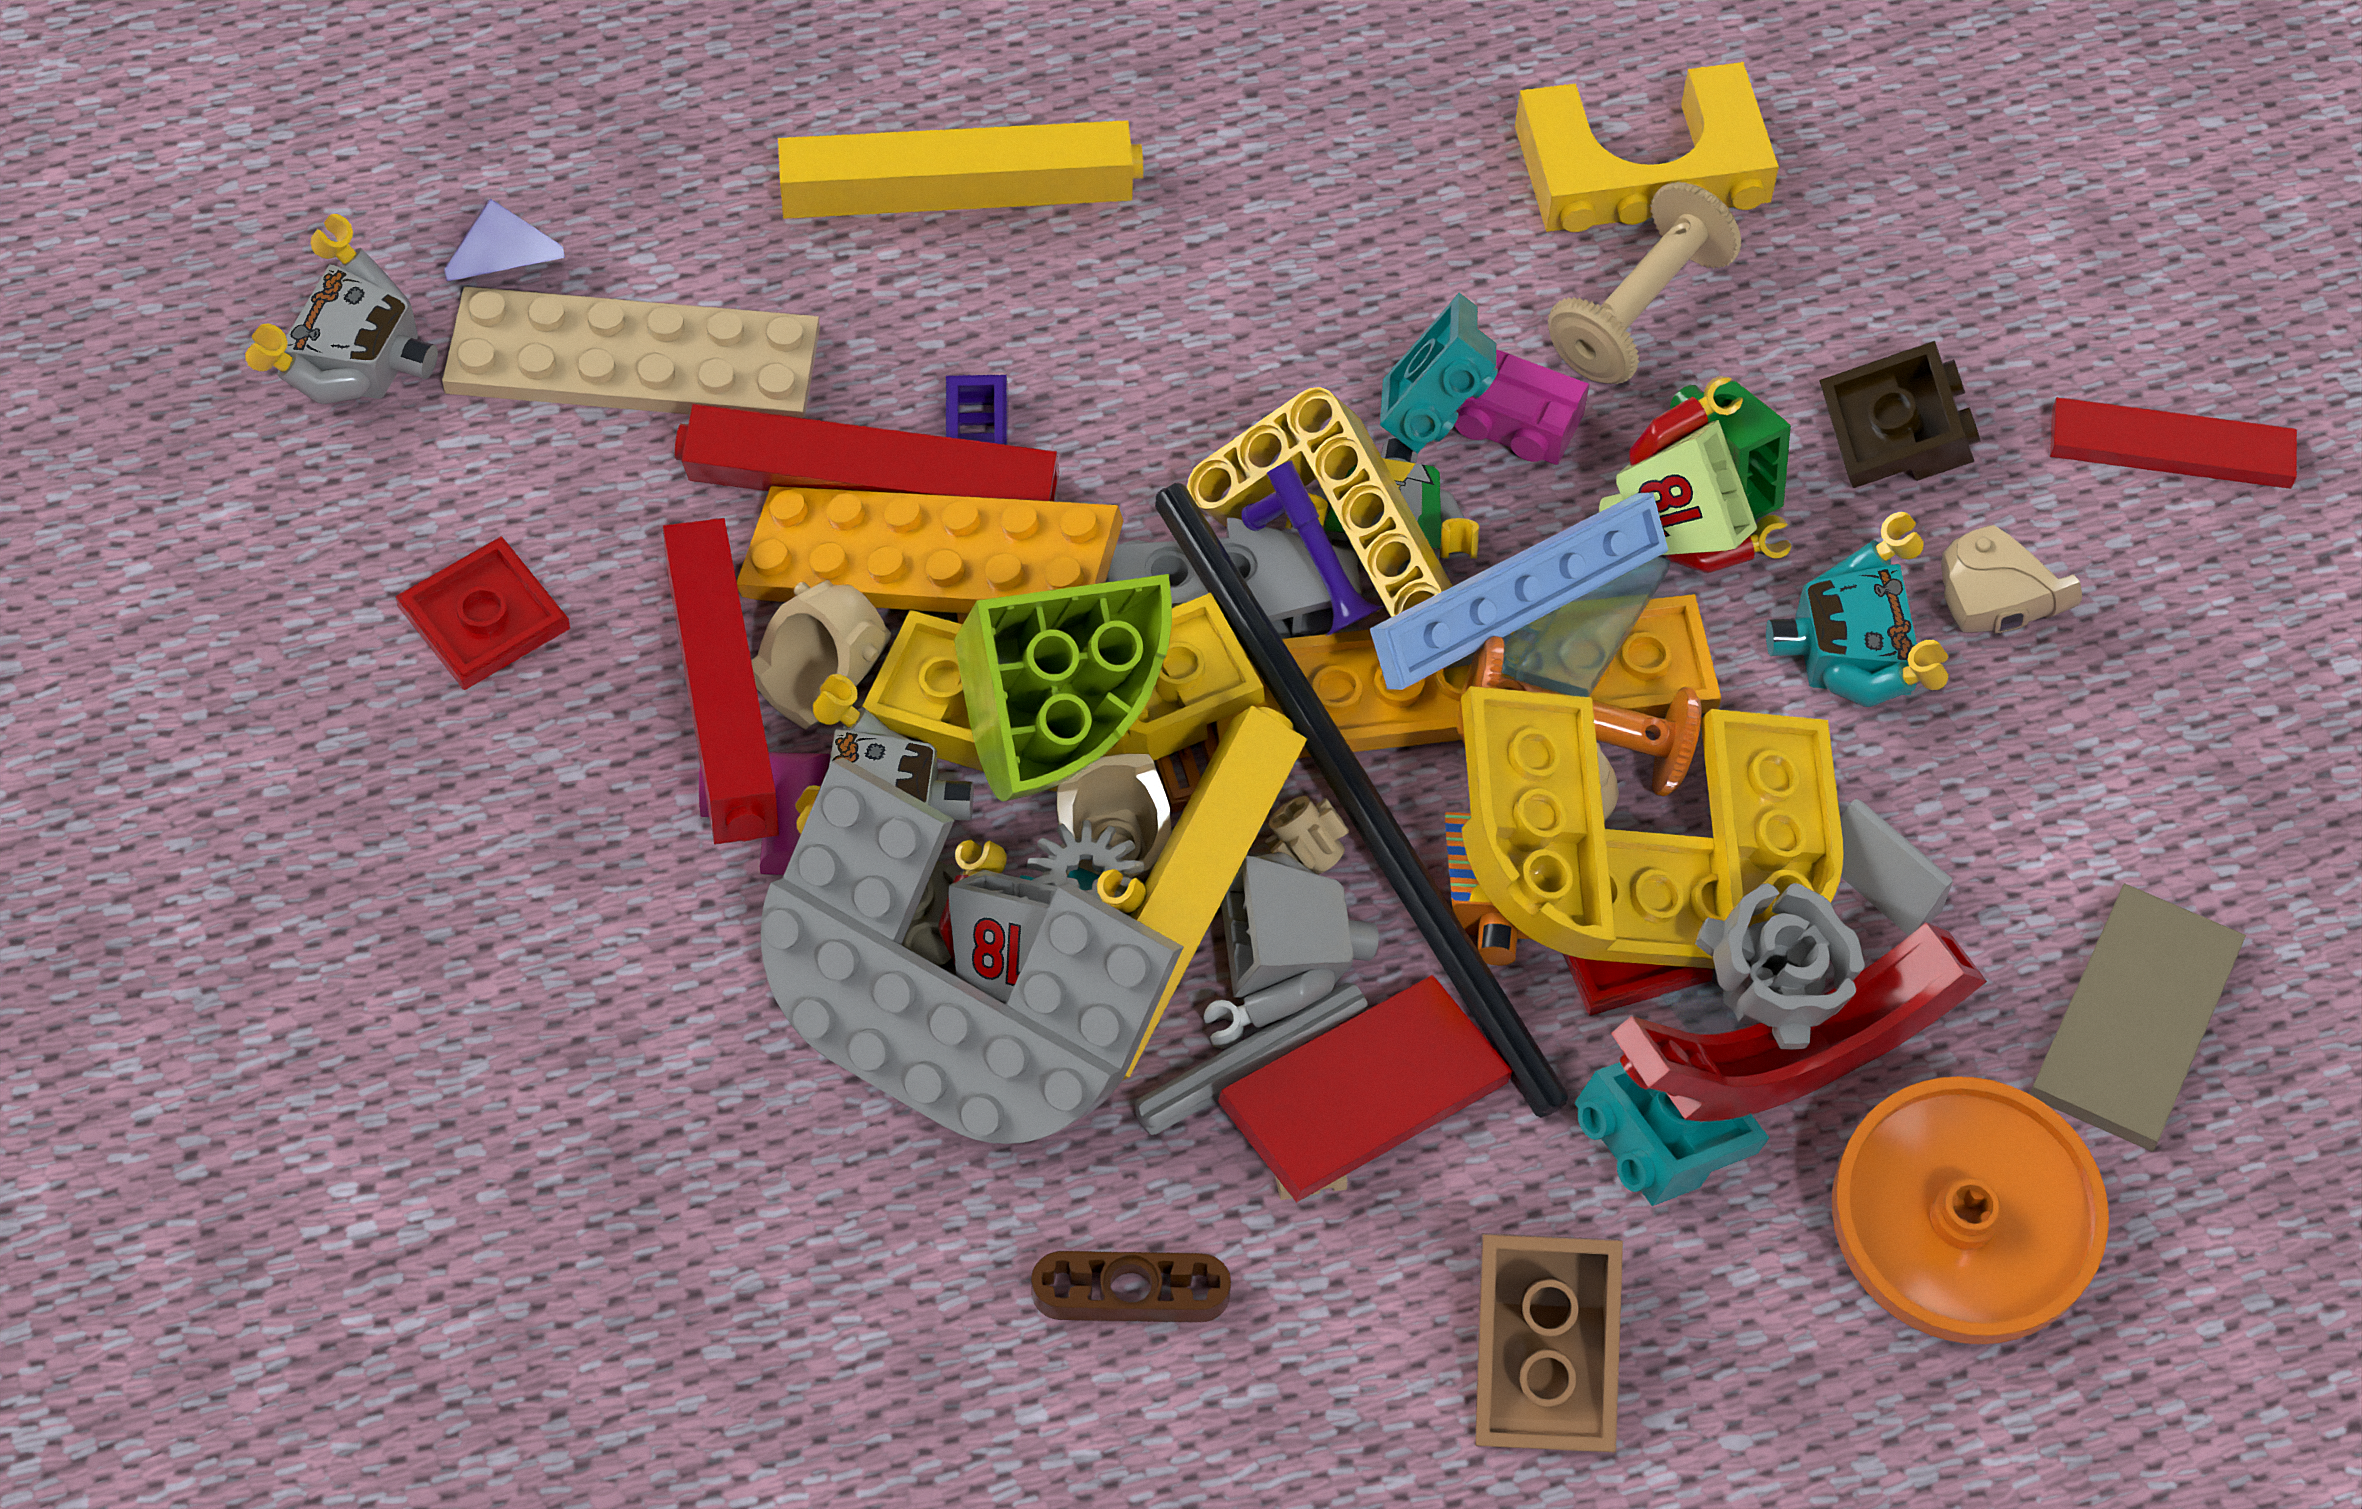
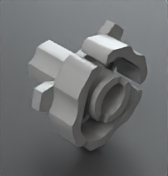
(1781, 964)

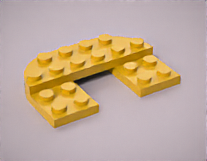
(1635, 894)

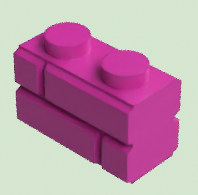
(1526, 410)

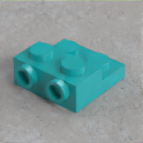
(1437, 376)
(1653, 1141)

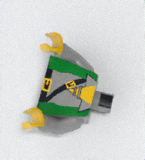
(1431, 506)

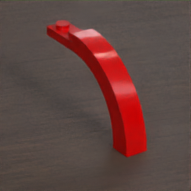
(1748, 1072)

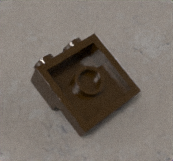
(1900, 416)

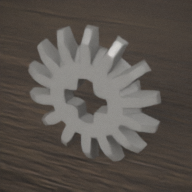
(1067, 857)

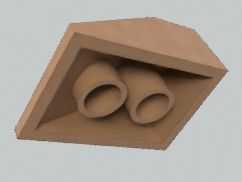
(1548, 1342)

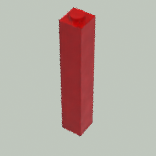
(796, 452)
(720, 682)

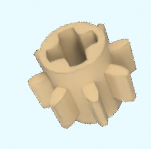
(1308, 833)

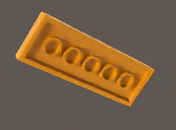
(925, 547)

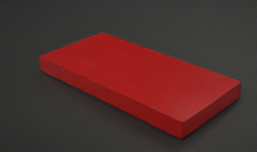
(1364, 1087)

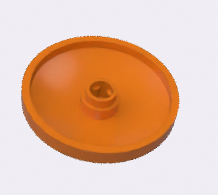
(1970, 1210)

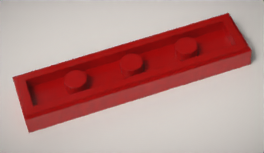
(2174, 443)

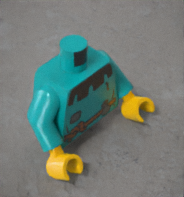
(1859, 625)

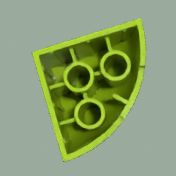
(1059, 677)

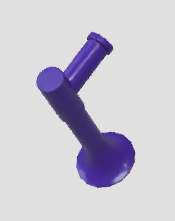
(1294, 500)

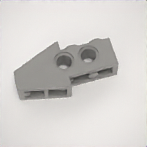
(1269, 561)

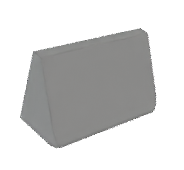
(1890, 870)

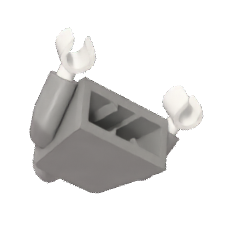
(1284, 942)

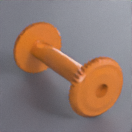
(1674, 735)

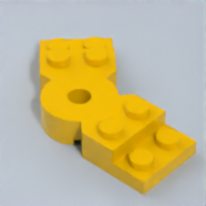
(1198, 684)

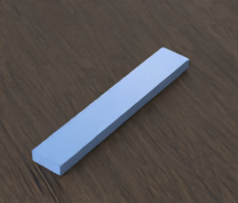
(1518, 590)

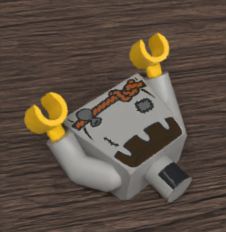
(349, 332)
(883, 753)

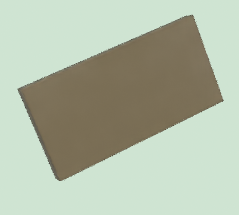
(2137, 1017)

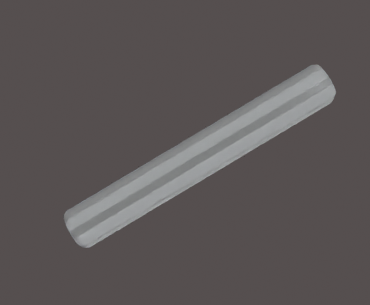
(1204, 1082)

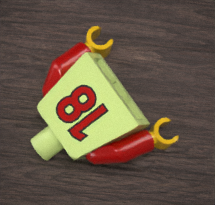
(1697, 488)

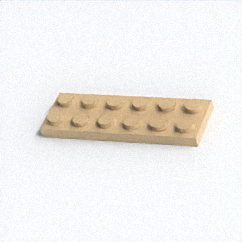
(629, 353)

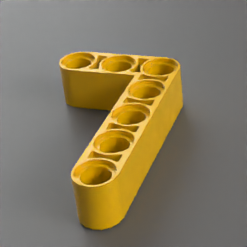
(1355, 499)

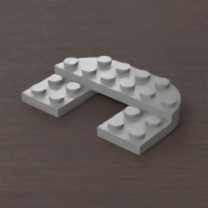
(920, 1031)

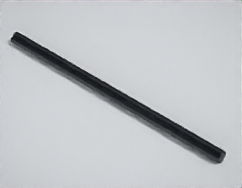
(1362, 803)

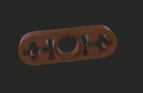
(1114, 1264)

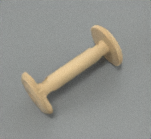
(1595, 336)

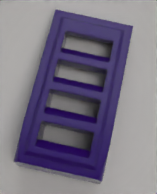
(977, 391)

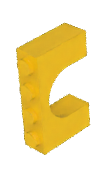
(1588, 186)

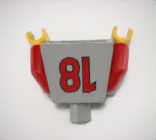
(996, 916)

